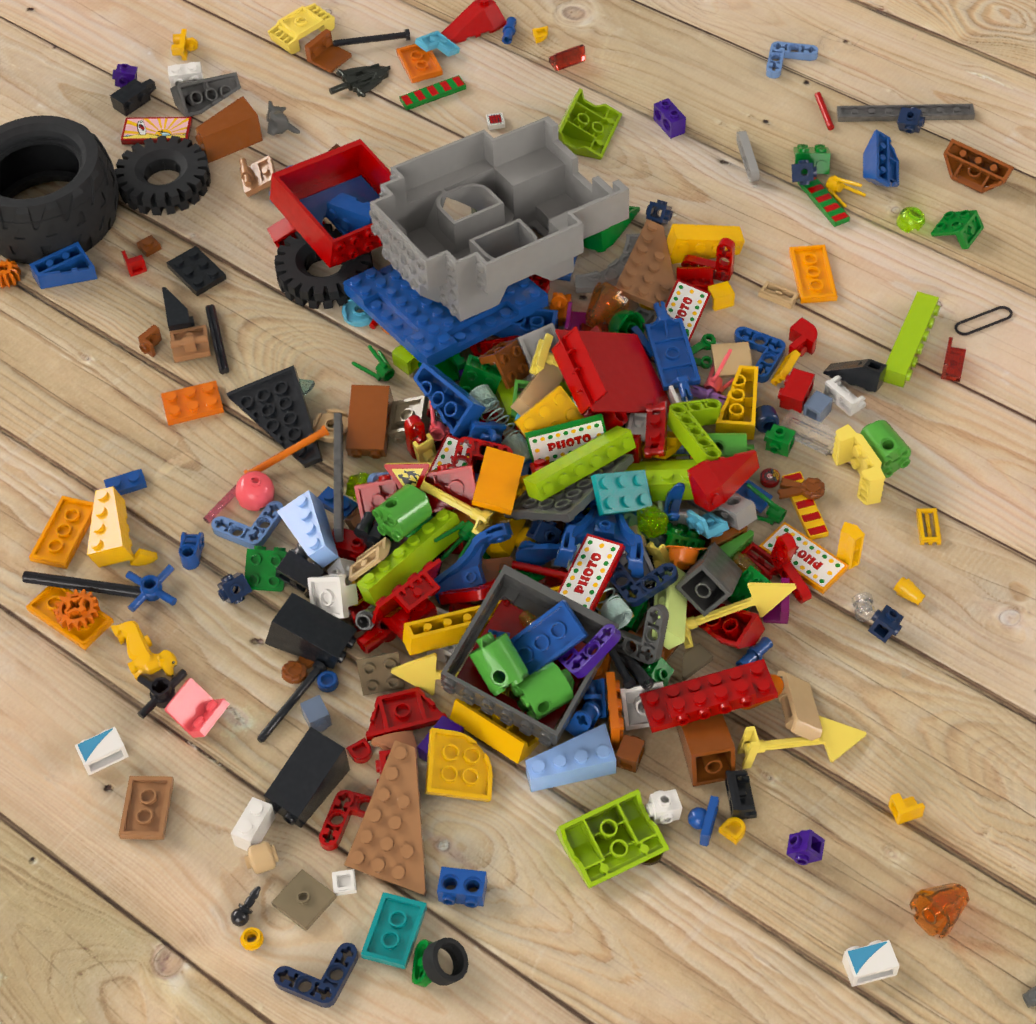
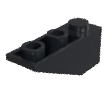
(862, 373)

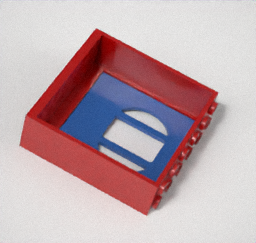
(308, 186)

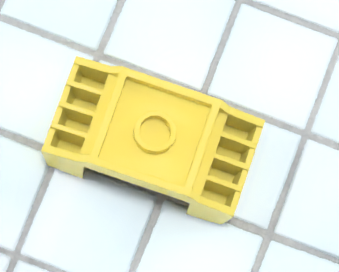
(300, 24)
(854, 448)

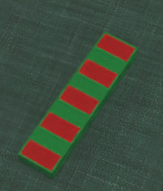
(432, 92)
(826, 202)

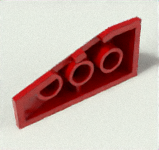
(475, 19)
(719, 479)

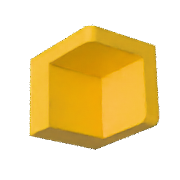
(722, 295)
(905, 809)

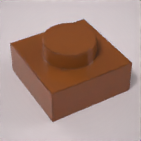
(149, 245)

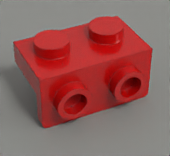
(696, 276)

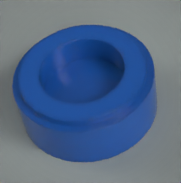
(327, 681)

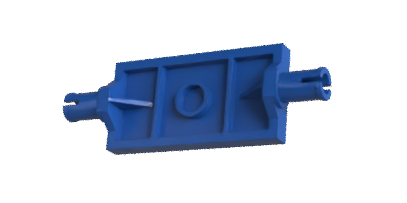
(672, 352)

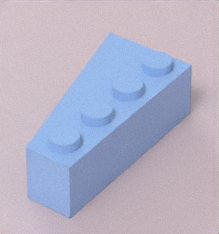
(311, 528)
(573, 761)

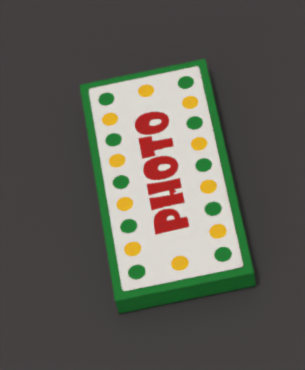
(561, 439)

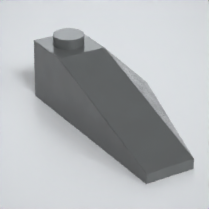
(200, 95)

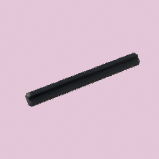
(217, 339)

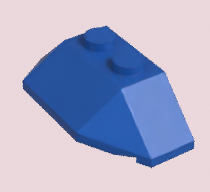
(881, 161)

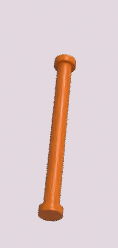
(290, 450)

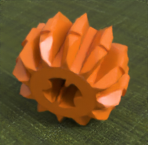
(9, 273)

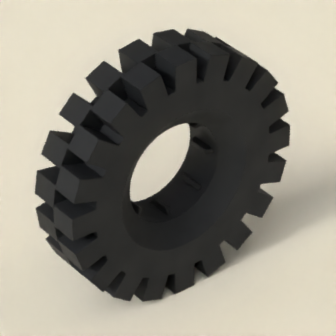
(145, 161)
(298, 284)

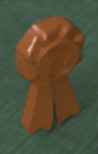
(810, 488)
(296, 671)

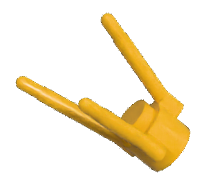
(836, 184)

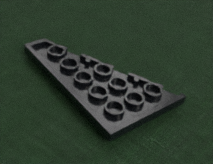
(280, 410)

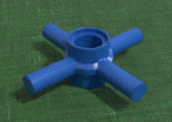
(151, 588)

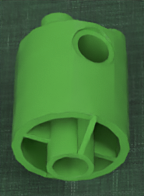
(731, 443)
(887, 446)
(402, 512)
(498, 662)
(544, 691)

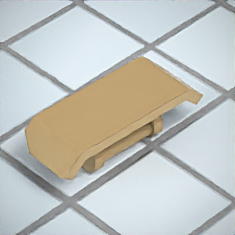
(799, 707)

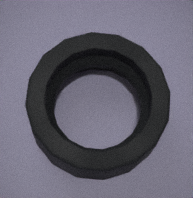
(432, 966)

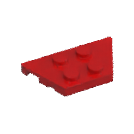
(402, 712)

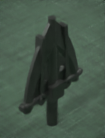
(360, 79)

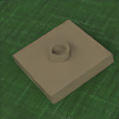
(304, 900)

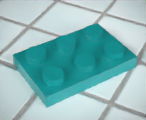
(621, 492)
(394, 930)

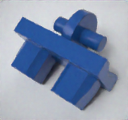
(486, 431)
(598, 693)

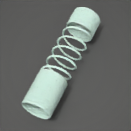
(516, 441)
(615, 609)

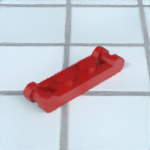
(656, 430)

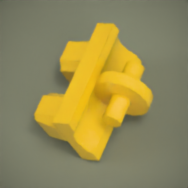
(183, 44)

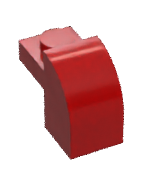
(803, 336)

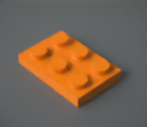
(418, 63)
(192, 403)
(615, 718)

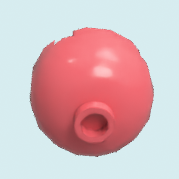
(254, 490)

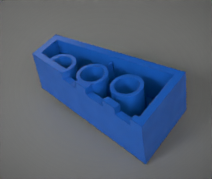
(532, 322)
(449, 399)

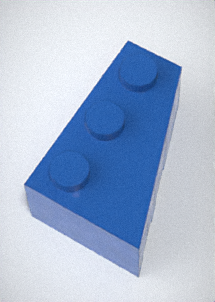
(348, 212)
(63, 267)

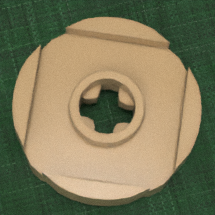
(328, 420)

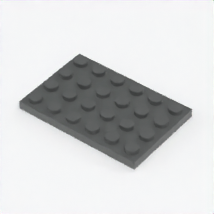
(569, 501)

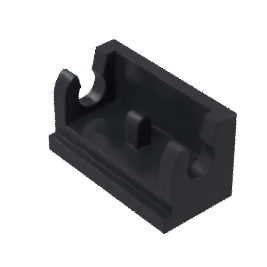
(740, 794)

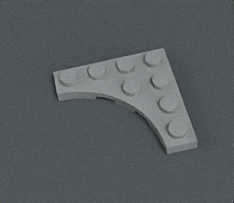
(586, 282)

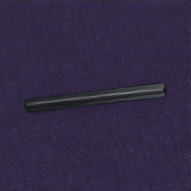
(80, 584)

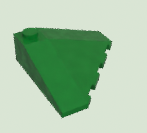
(607, 237)

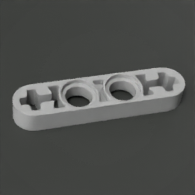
(747, 156)

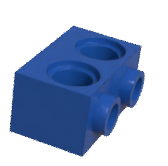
(463, 880)

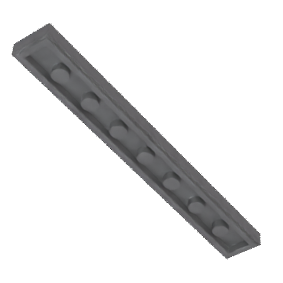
(891, 112)
(338, 478)

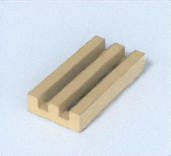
(777, 297)

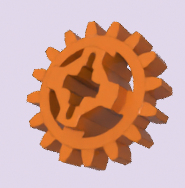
(76, 610)

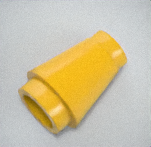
(907, 589)

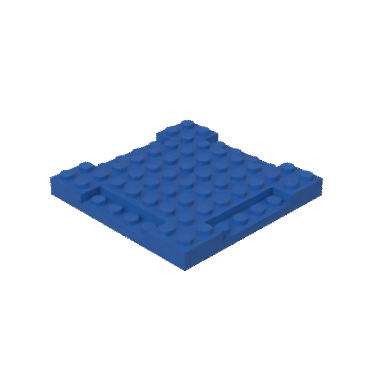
(426, 325)

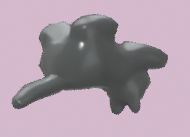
(278, 121)

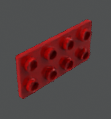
(411, 594)

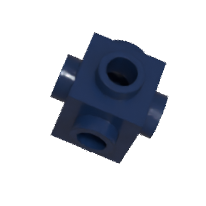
(910, 120)
(803, 165)
(653, 209)
(544, 532)
(233, 588)
(886, 623)

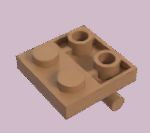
(257, 175)
(190, 343)

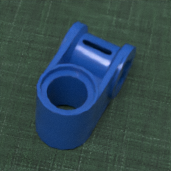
(191, 549)
(584, 719)

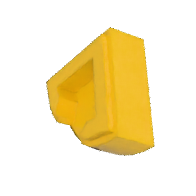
(540, 34)
(143, 557)

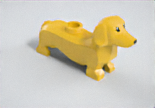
(140, 653)

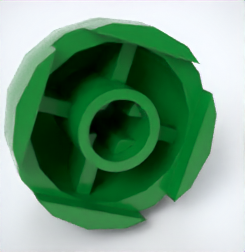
(625, 320)

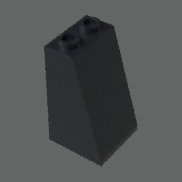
(310, 632)
(307, 777)

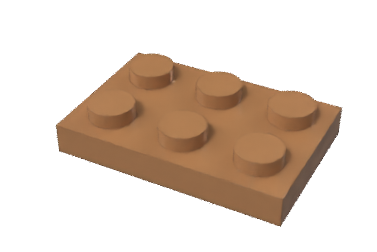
(146, 807)

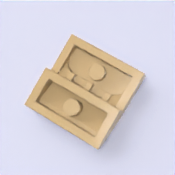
(739, 356)
(369, 558)

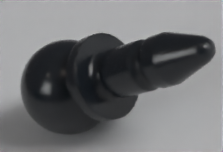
(241, 915)

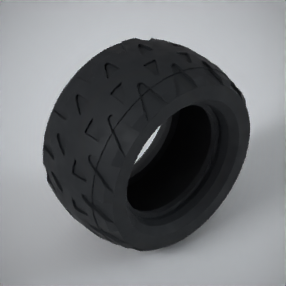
(46, 151)

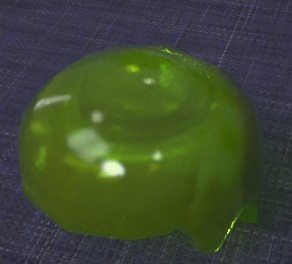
(910, 219)

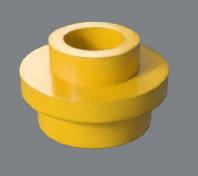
(250, 933)

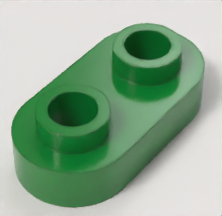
(418, 973)

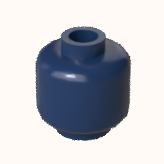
(765, 418)

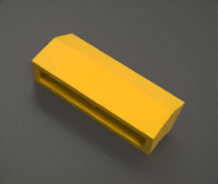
(850, 544)

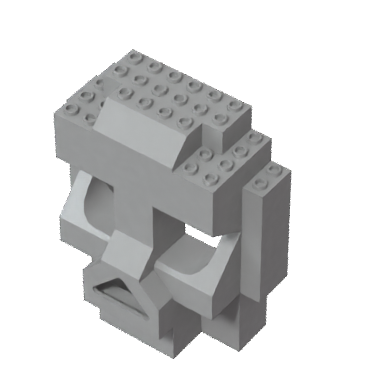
(515, 186)

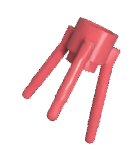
(715, 382)
(437, 428)

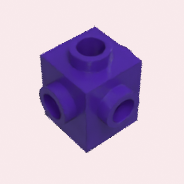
(124, 74)
(805, 847)

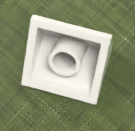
(632, 709)

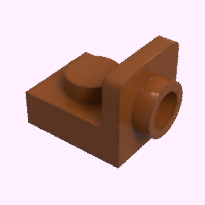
(149, 339)

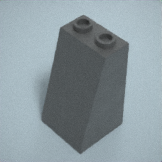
(710, 579)

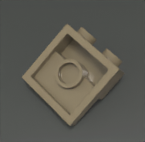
(403, 410)

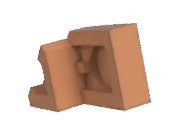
(386, 741)

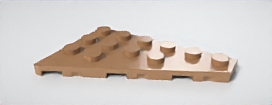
(649, 270)
(390, 833)

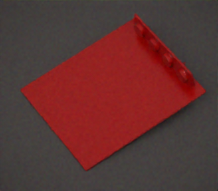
(607, 371)

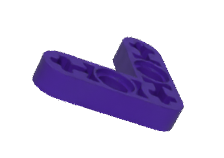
(578, 664)

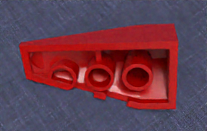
(734, 630)

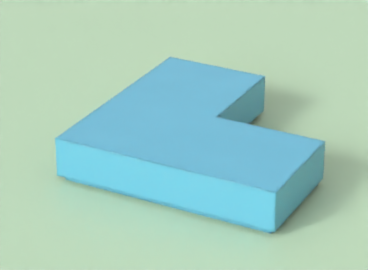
(439, 41)

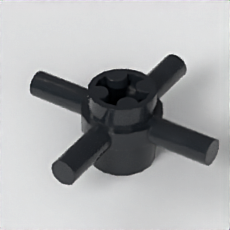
(160, 691)

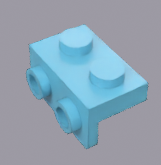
(707, 525)

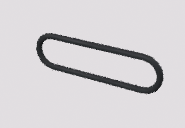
(981, 314)

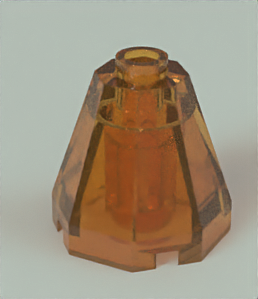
(604, 303)
(939, 908)

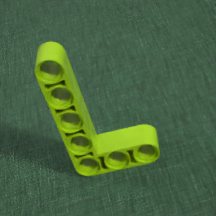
(686, 423)

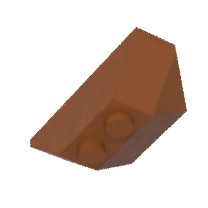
(975, 168)

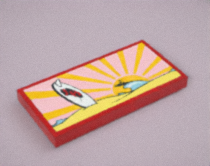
(143, 128)

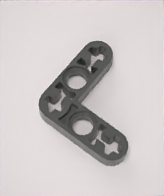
(647, 642)

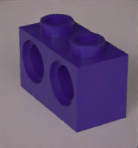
(669, 118)

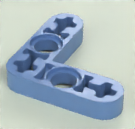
(782, 50)
(249, 532)

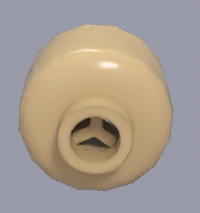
(261, 857)

